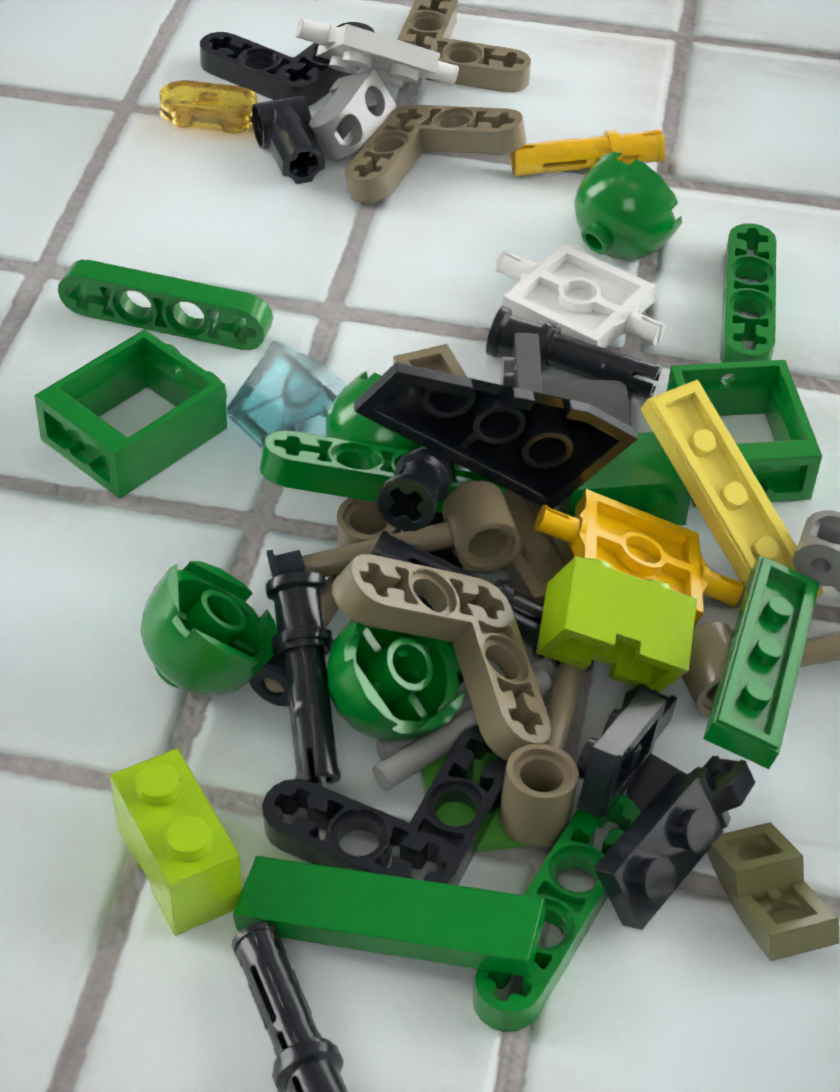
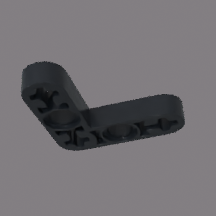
(268, 70)
(419, 840)

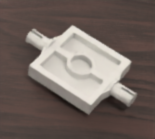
(357, 48)
(581, 296)

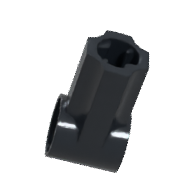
(286, 131)

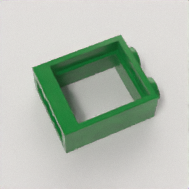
(72, 407)
(782, 467)

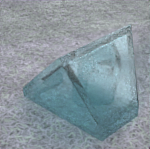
(282, 393)

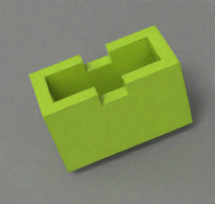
(618, 621)
(177, 840)

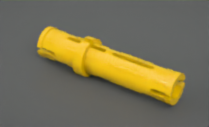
(585, 152)

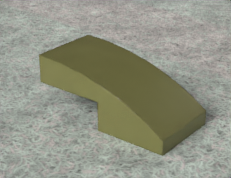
(769, 893)

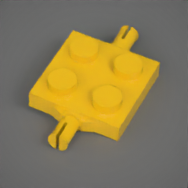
(639, 547)

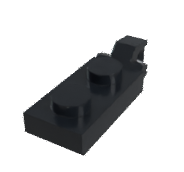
(626, 742)
(671, 838)

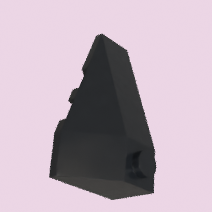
(504, 433)

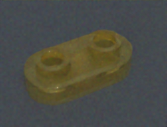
(207, 105)

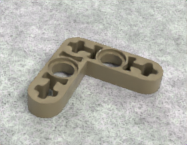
(478, 63)
(421, 128)
(474, 619)

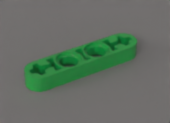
(100, 293)
(749, 297)
(338, 466)
(565, 909)

